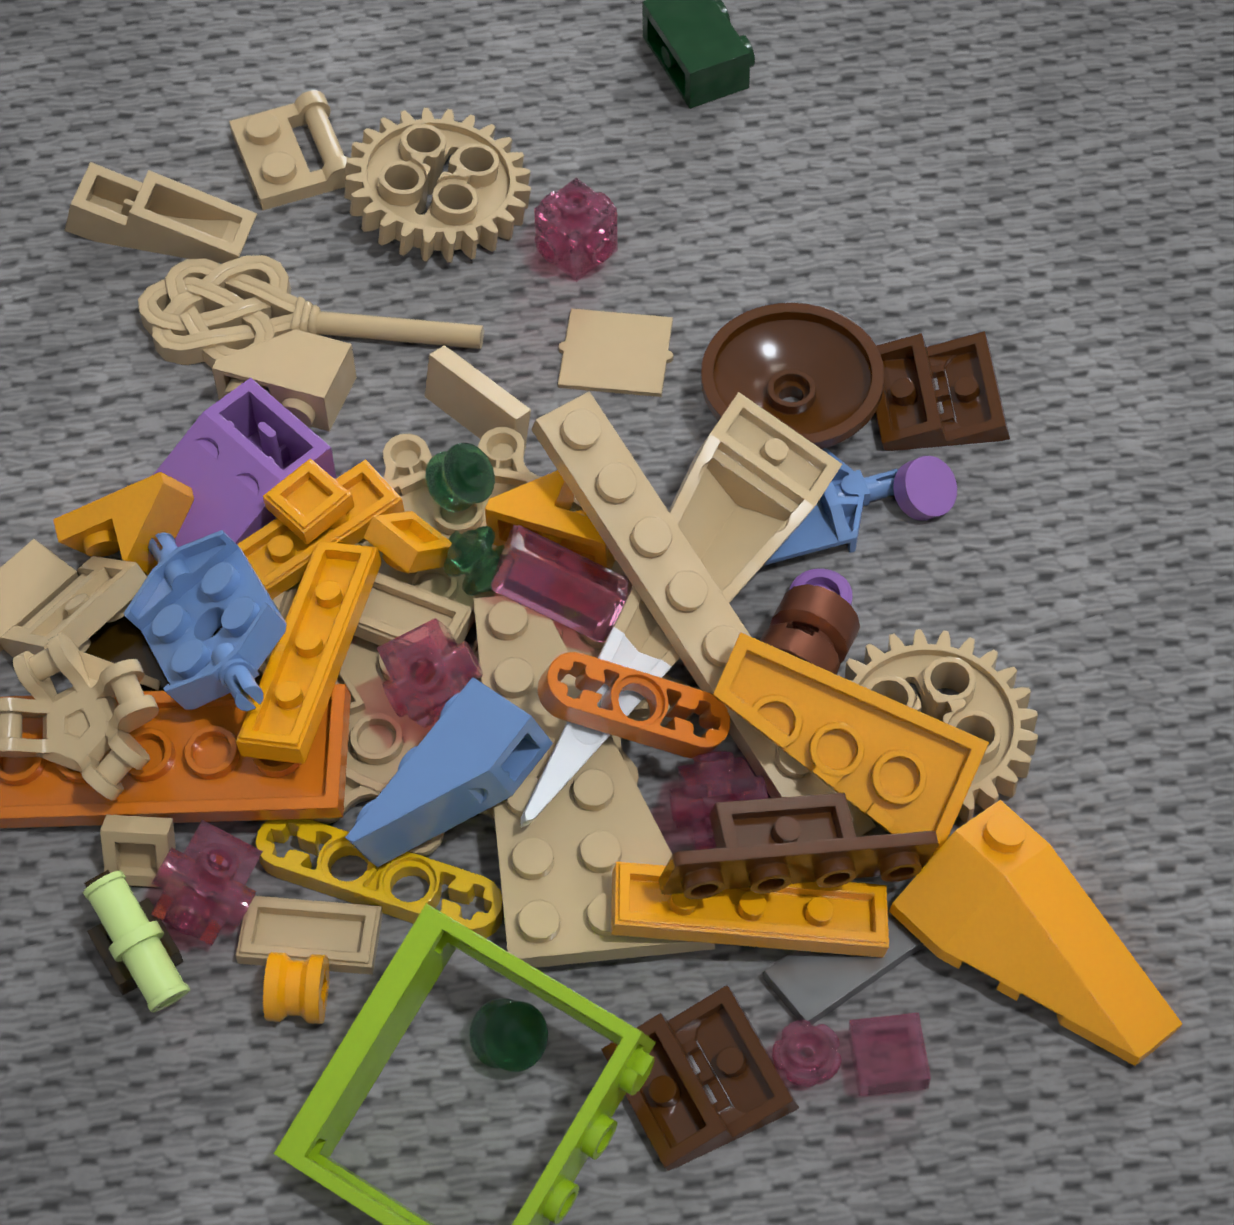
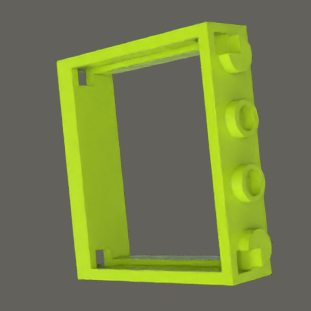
(381, 1028)

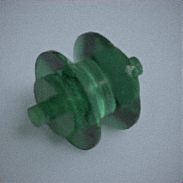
(460, 477)
(473, 556)
(508, 1034)

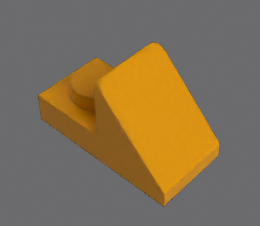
(545, 509)
(128, 520)

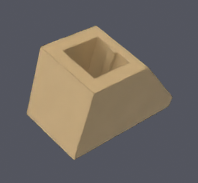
(300, 369)

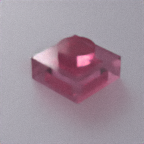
(889, 1054)

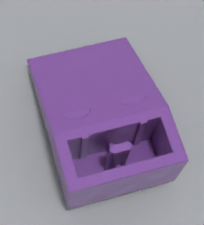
(236, 457)

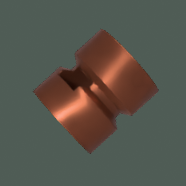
(814, 626)

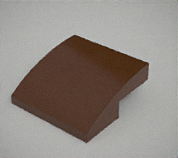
(910, 405)
(674, 1099)

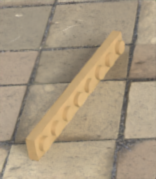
(664, 573)

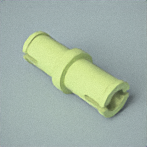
(136, 941)

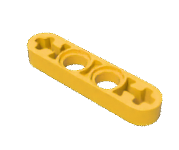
(377, 882)

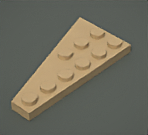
(563, 862)

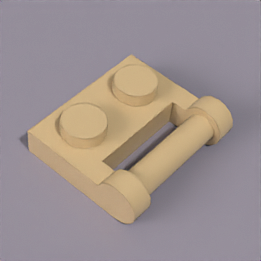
(274, 155)
(82, 608)

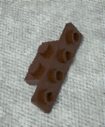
(791, 842)

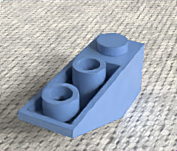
(459, 769)

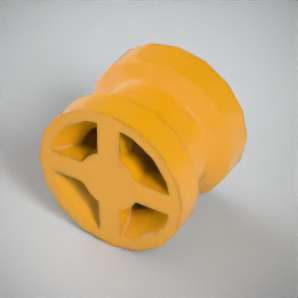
(296, 987)

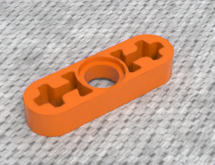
(593, 672)

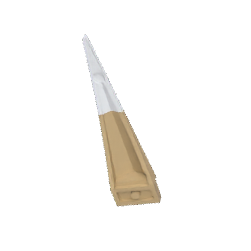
(736, 509)

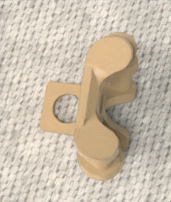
(83, 723)

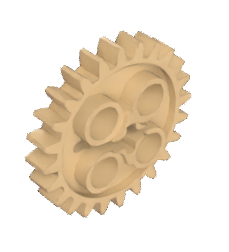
(470, 203)
(984, 707)

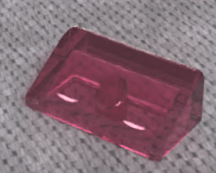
(559, 583)

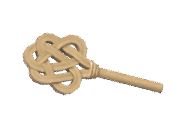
(252, 303)

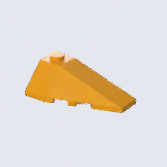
(1020, 916)

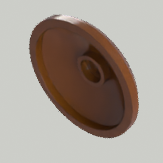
(800, 355)

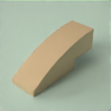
(157, 216)

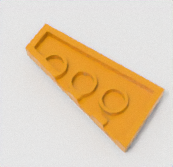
(882, 754)

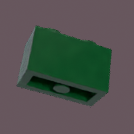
(698, 48)

